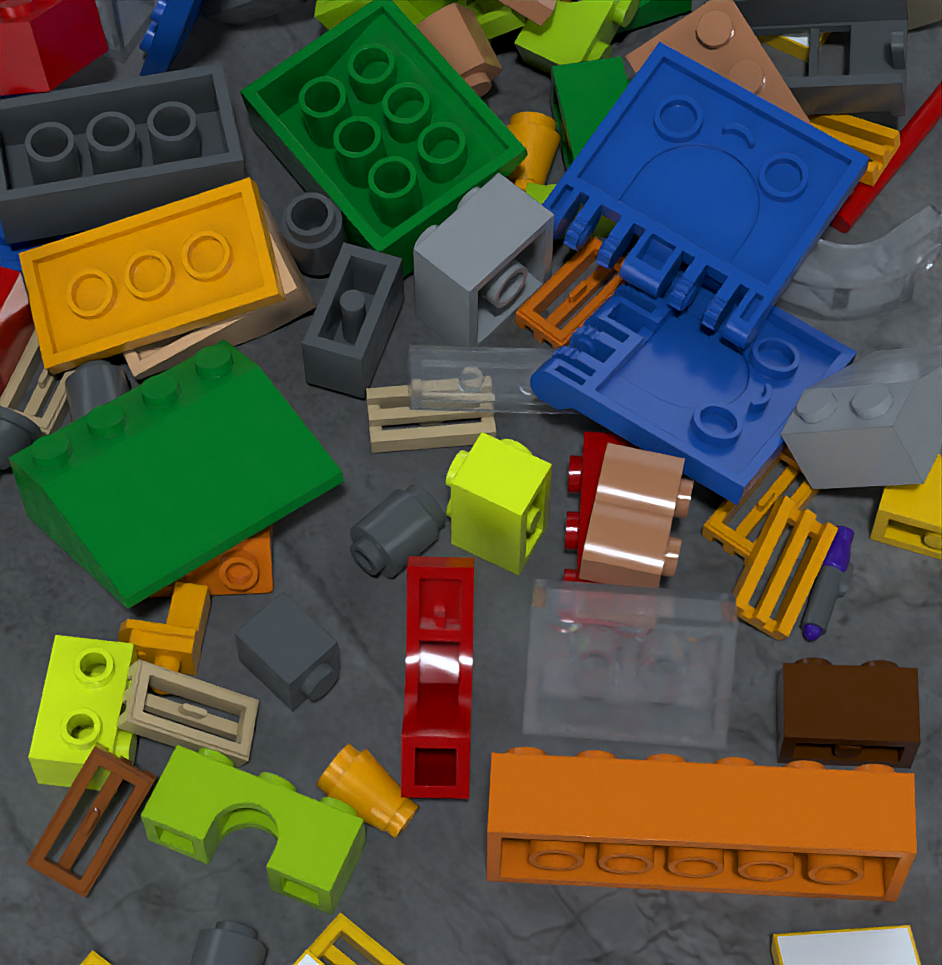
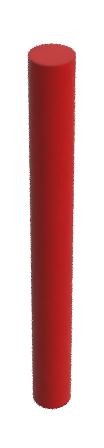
(910, 137)

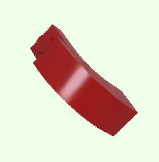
(438, 678)

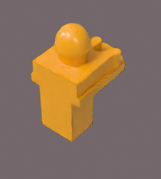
(179, 640)

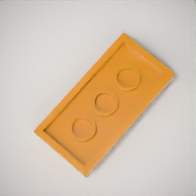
(151, 276)

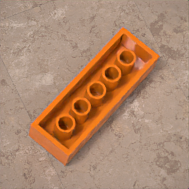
(700, 825)

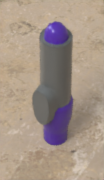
(829, 584)

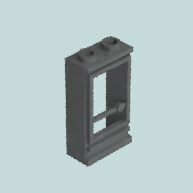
(876, 50)

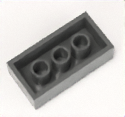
(113, 150)

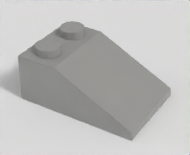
(871, 421)

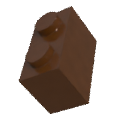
(848, 713)

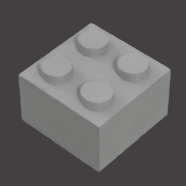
(482, 263)

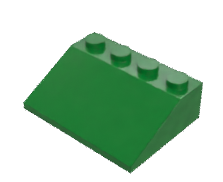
(380, 128)
(173, 472)

